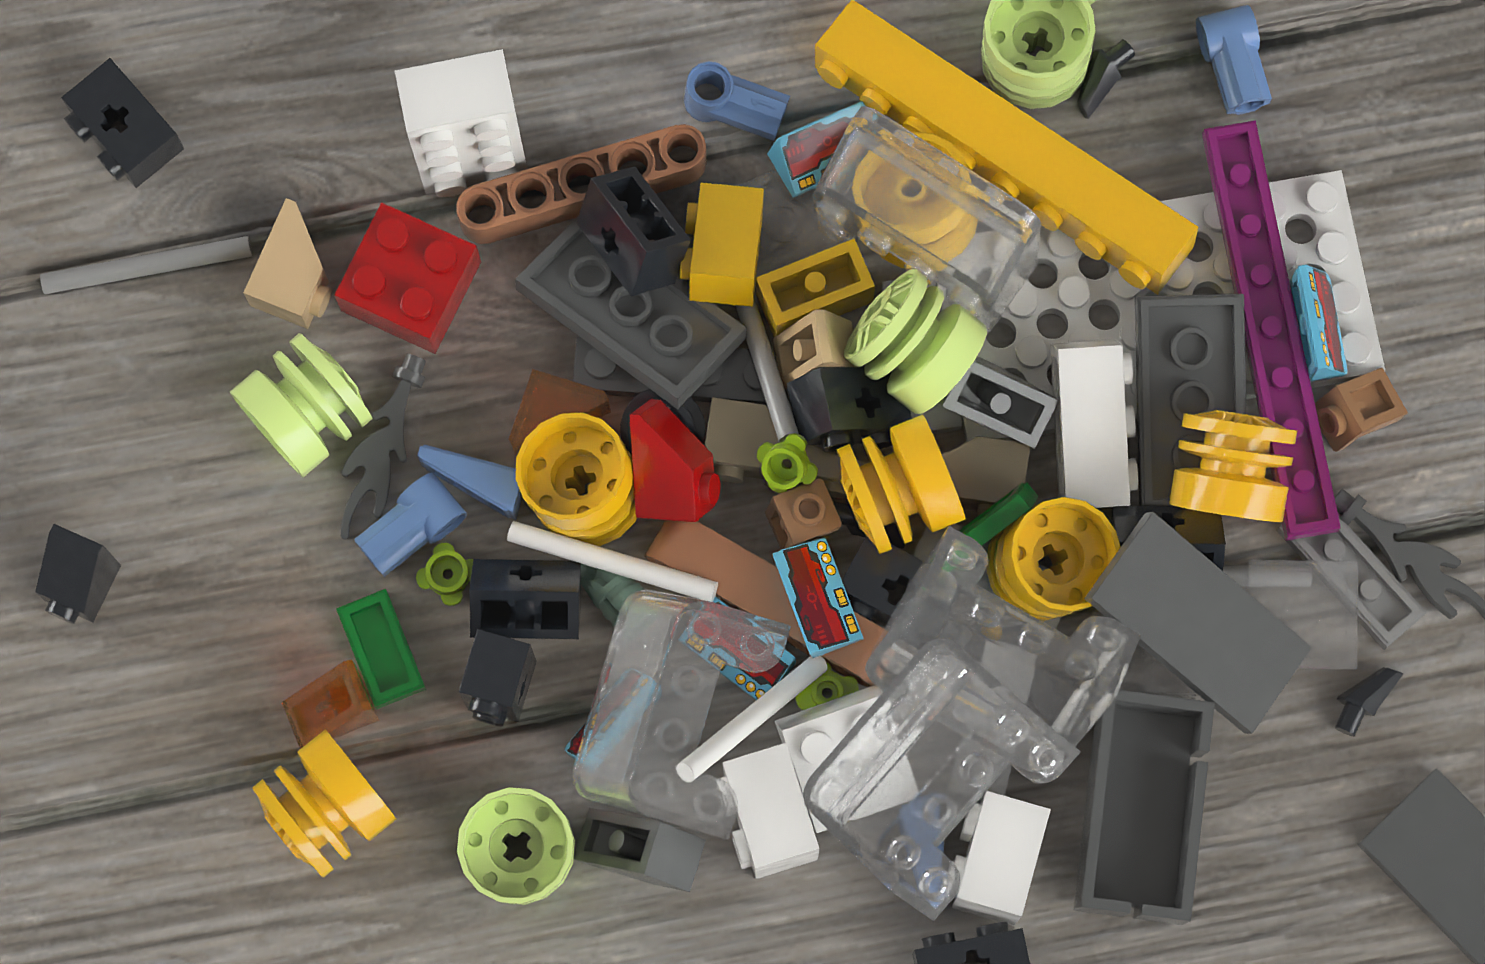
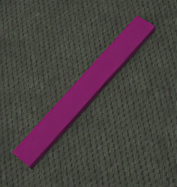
(1270, 324)

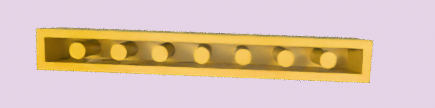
(1006, 147)

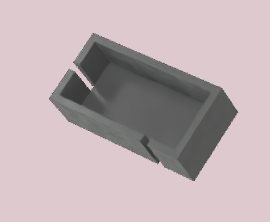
(1144, 808)

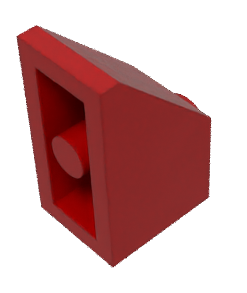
(670, 467)

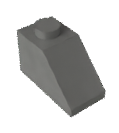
(1001, 402)
(640, 849)

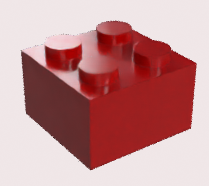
(408, 278)

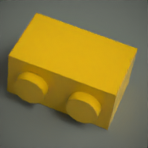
(724, 245)
(824, 281)

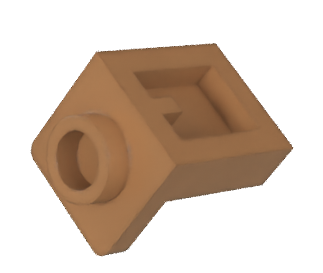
(1358, 408)
(802, 514)

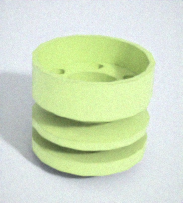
(1019, 26)
(915, 342)
(302, 404)
(484, 851)

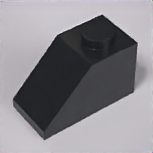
(75, 575)

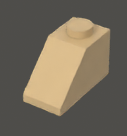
(289, 272)
(811, 344)

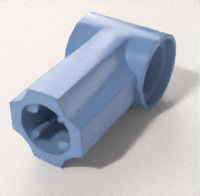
(1232, 45)
(741, 103)
(423, 515)

